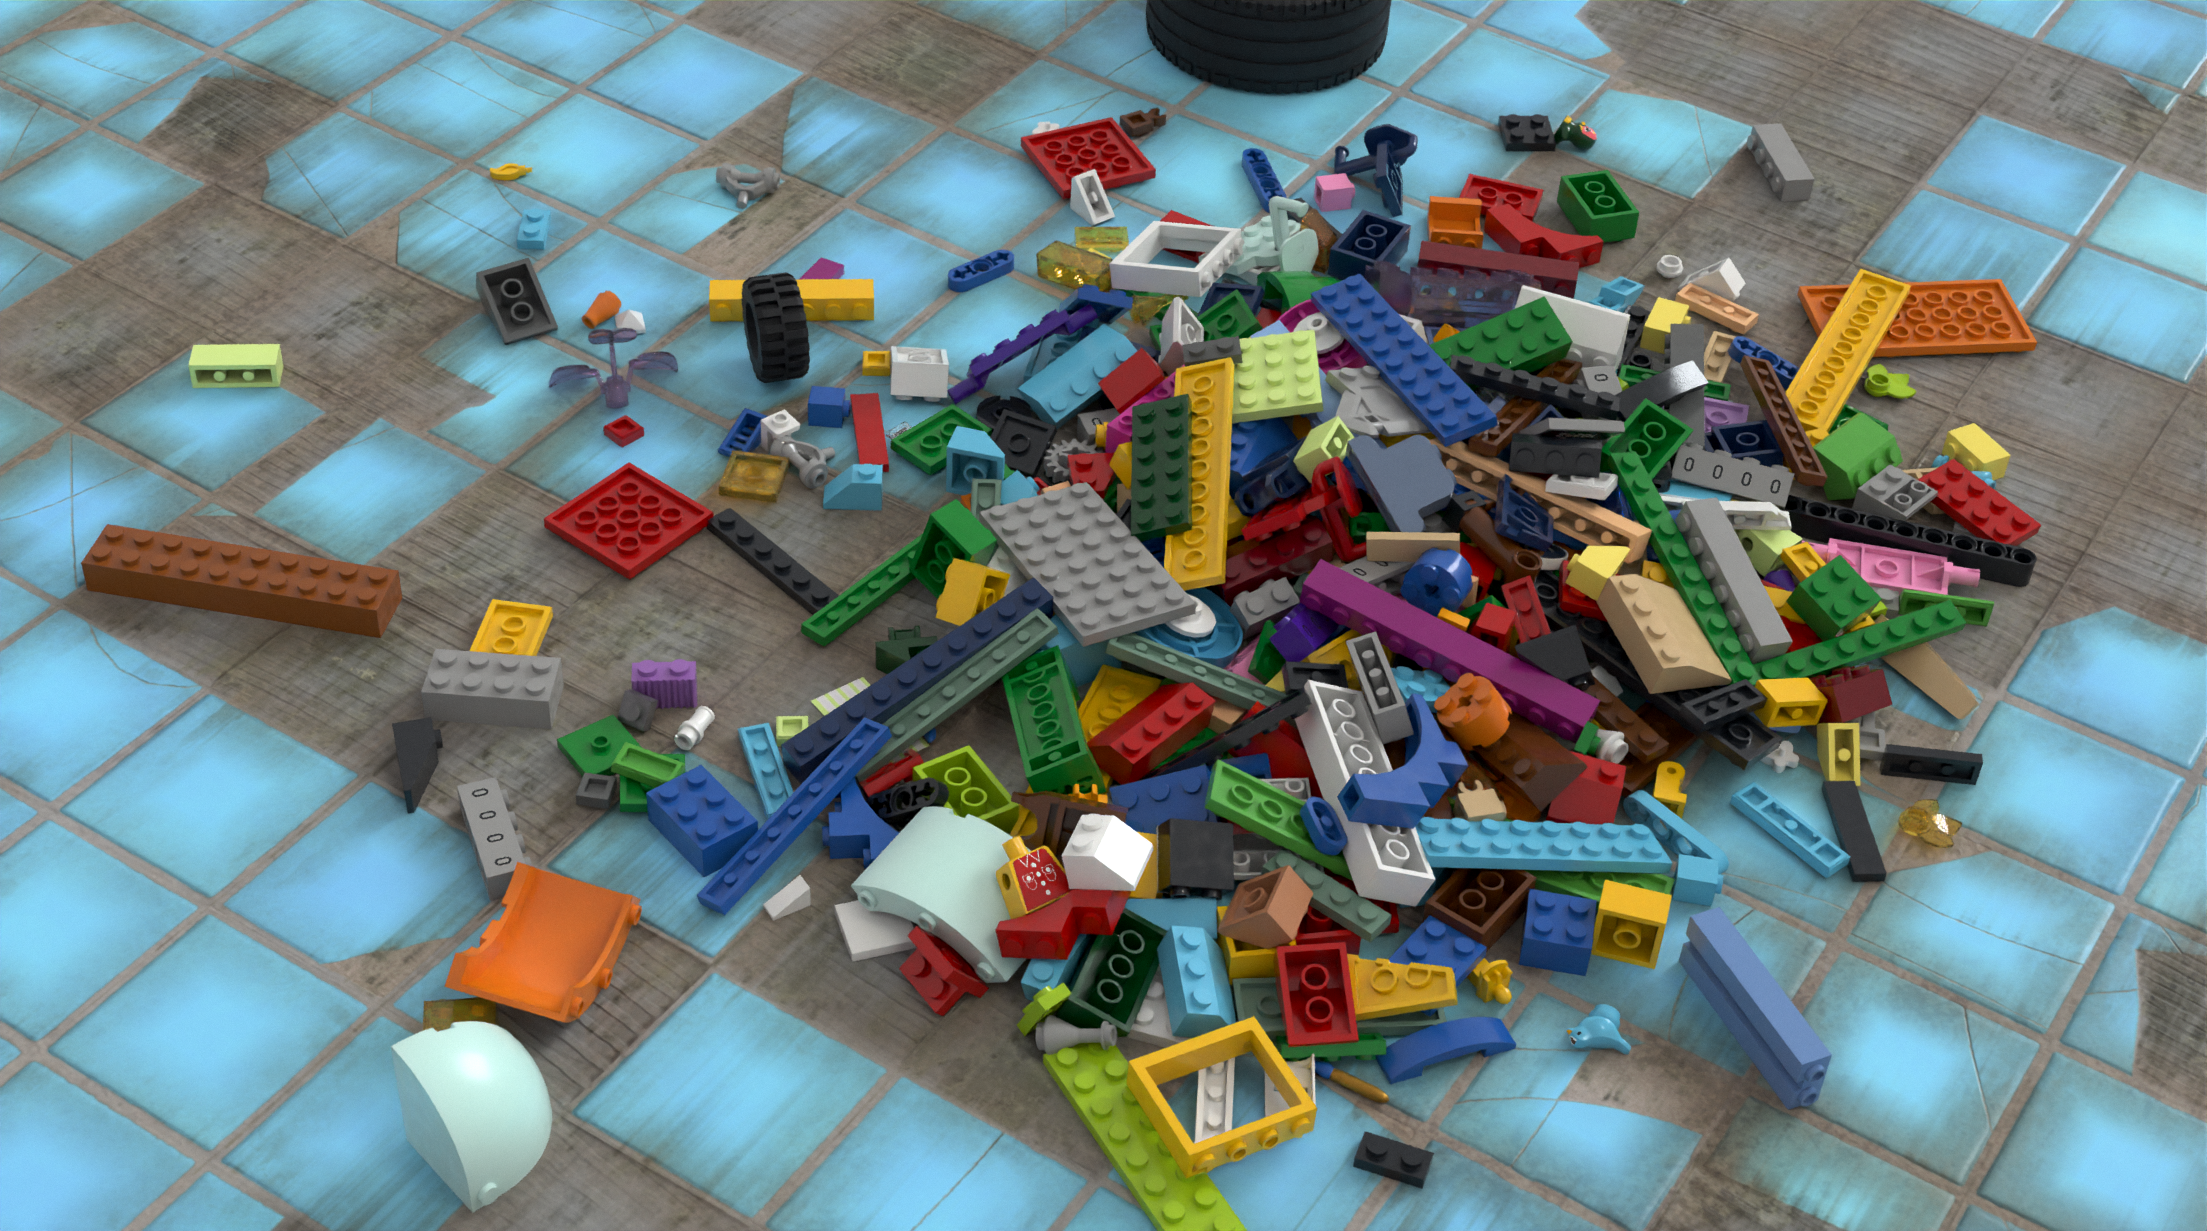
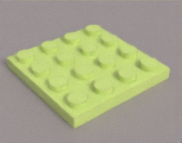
(1277, 377)

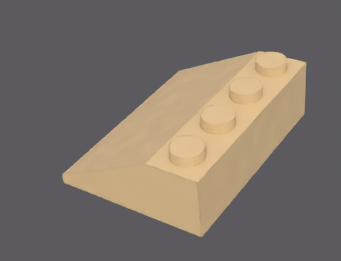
(1660, 635)

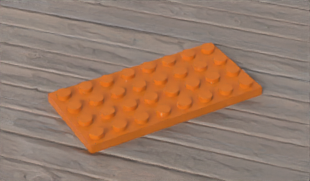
(1938, 318)

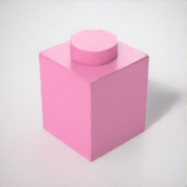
(1333, 192)

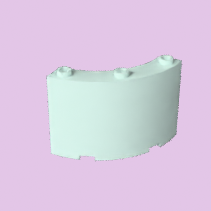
(946, 882)

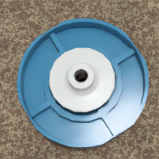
(1208, 635)

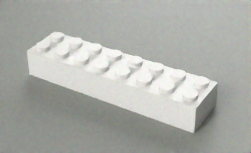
(1342, 742)

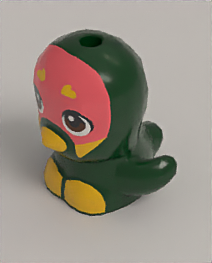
(1577, 133)

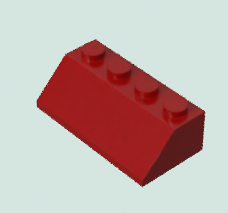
(1151, 731)

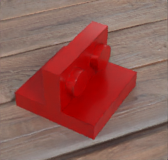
(939, 972)

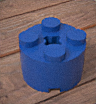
(1438, 581)

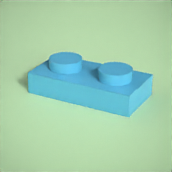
(533, 229)

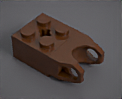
(1058, 817)

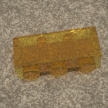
(1073, 267)

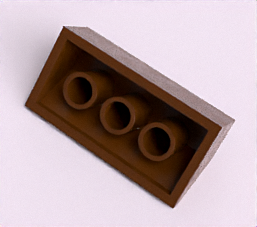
(1530, 762)

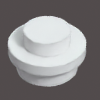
(1670, 266)

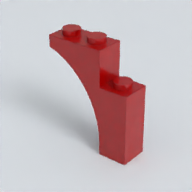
(1524, 237)
(1054, 929)

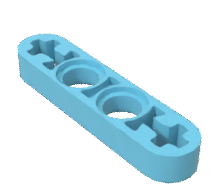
(1648, 811)

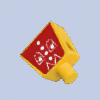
(1030, 878)

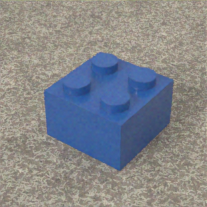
(1557, 932)

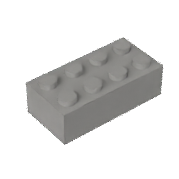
(493, 688)

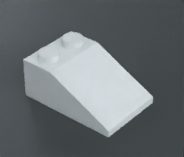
(919, 373)

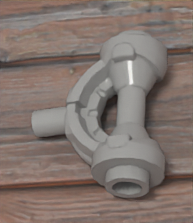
(763, 183)
(806, 457)

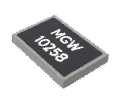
(1576, 428)

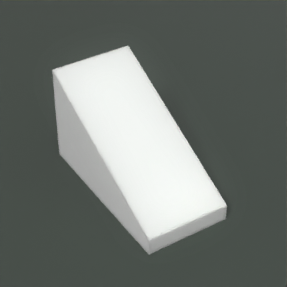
(789, 899)

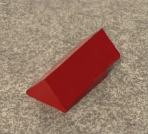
(1284, 750)

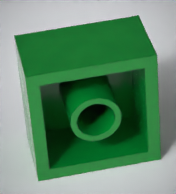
(1833, 599)

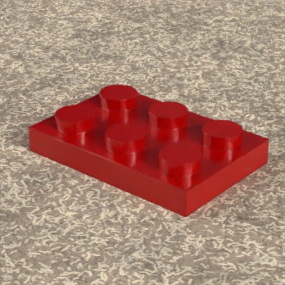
(1498, 193)

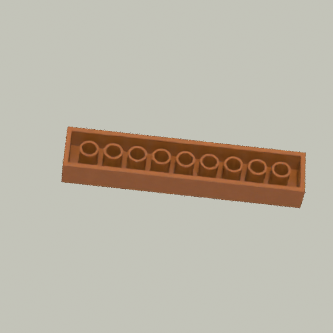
(242, 580)

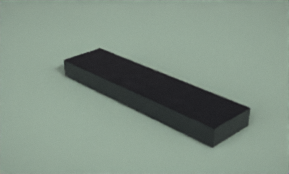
(1853, 831)

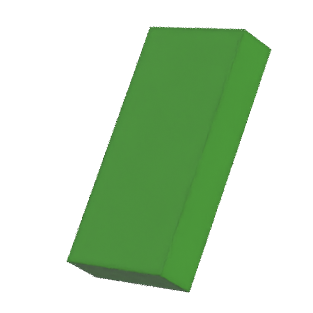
(646, 765)

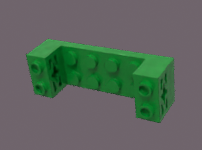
(1049, 726)

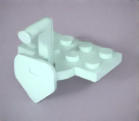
(1277, 241)

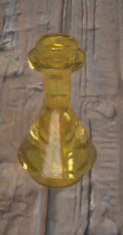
(1146, 307)

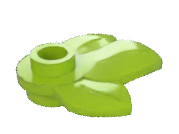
(1882, 383)

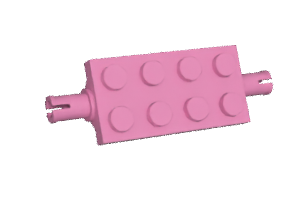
(1898, 568)

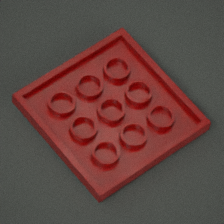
(1085, 147)
(628, 520)

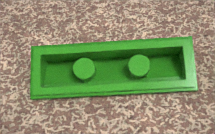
(1972, 610)

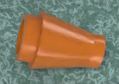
(603, 308)

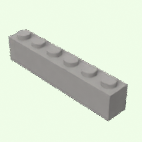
(1733, 579)

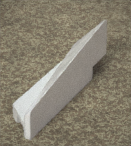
(1742, 513)

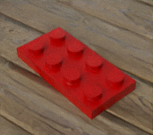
(1978, 505)

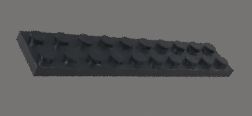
(1739, 740)

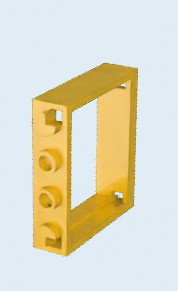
(1204, 1051)

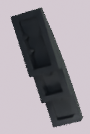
(1662, 388)

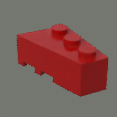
(1494, 626)

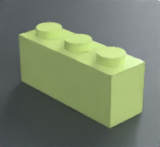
(236, 366)

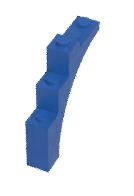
(1407, 792)
(855, 828)

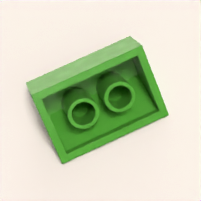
(1855, 455)

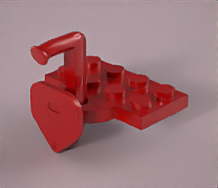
(1320, 496)

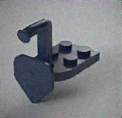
(1387, 151)

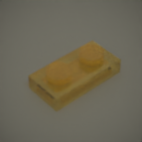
(1101, 238)

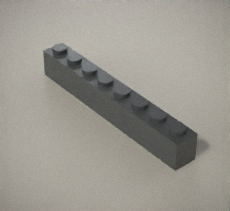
(1681, 346)

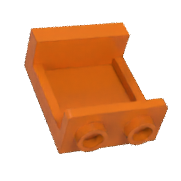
(1454, 221)

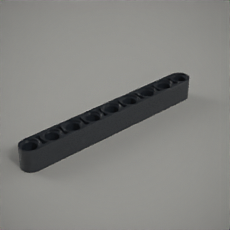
(1995, 560)

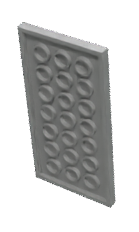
(1088, 562)

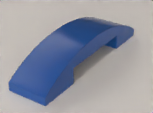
(1443, 1042)

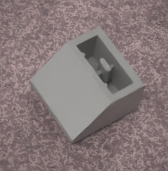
(1893, 494)

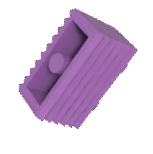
(668, 682)

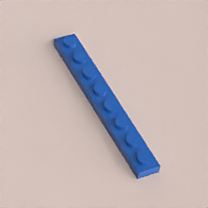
(793, 816)

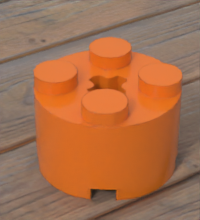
(1473, 712)

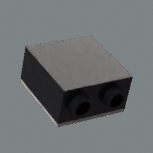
(1195, 858)

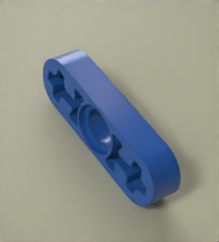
(967, 277)
(1743, 346)

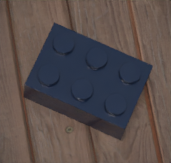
(1366, 241)

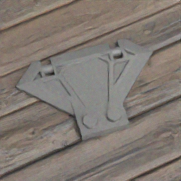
(1371, 405)

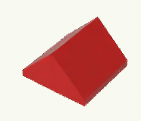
(1132, 380)

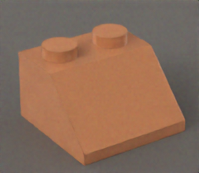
(1267, 909)

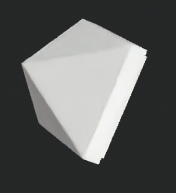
(632, 320)

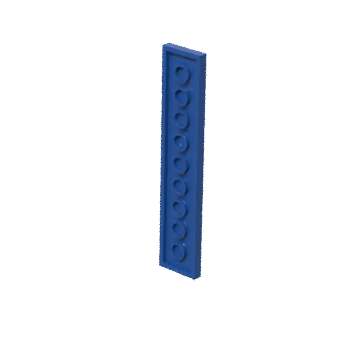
(1404, 360)

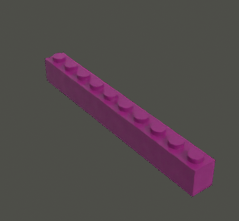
(1447, 649)

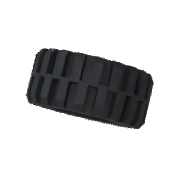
(775, 327)

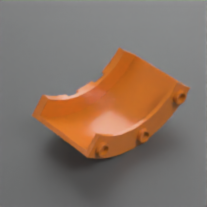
(549, 946)

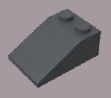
(515, 301)

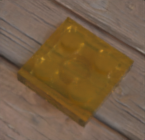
(754, 476)

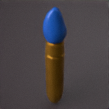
(1350, 1082)

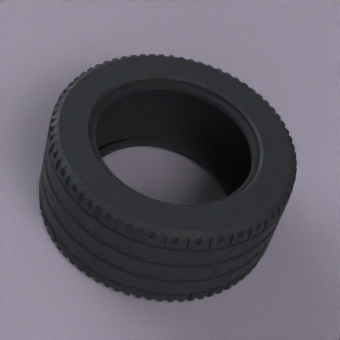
(1270, 42)

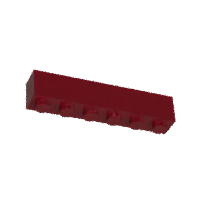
(1556, 275)

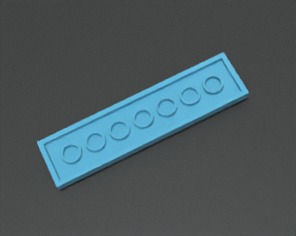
(1541, 846)

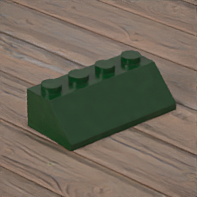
(1114, 975)

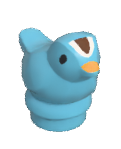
(1599, 1030)

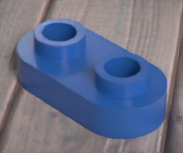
(1323, 826)

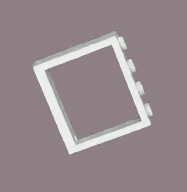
(1131, 266)

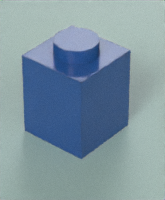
(827, 407)

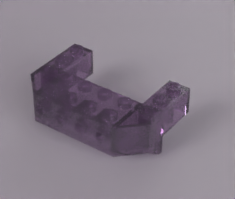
(1434, 309)

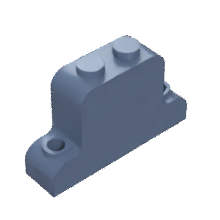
(1403, 479)

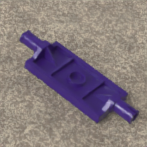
(1007, 350)

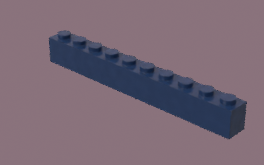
(913, 678)

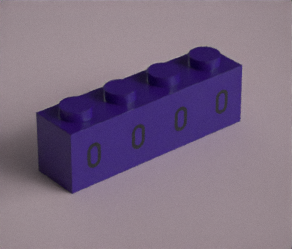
(1301, 632)

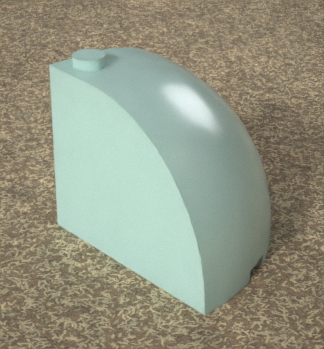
(473, 1107)

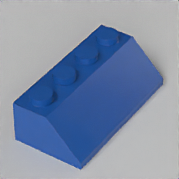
(1252, 443)

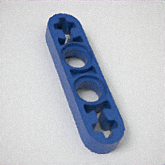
(1265, 184)

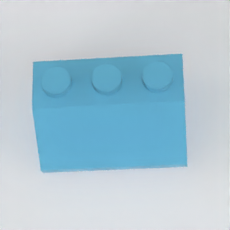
(1195, 982)

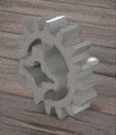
(1056, 459)

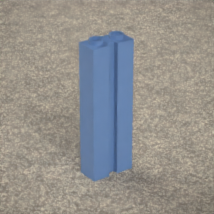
(1755, 1009)

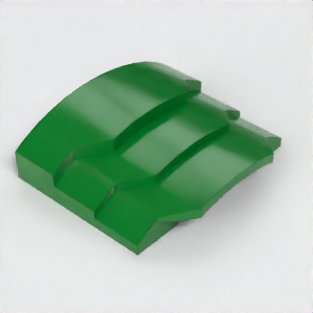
(1291, 286)

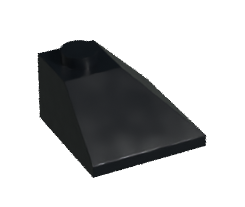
(1559, 656)

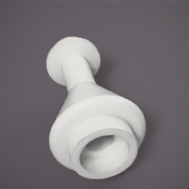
(1612, 746)

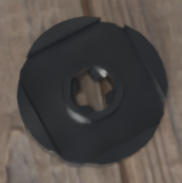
(991, 409)

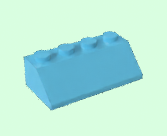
(1073, 378)

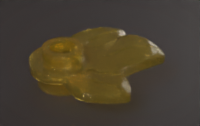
(1927, 823)

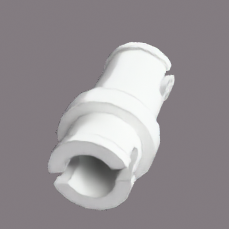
(693, 730)

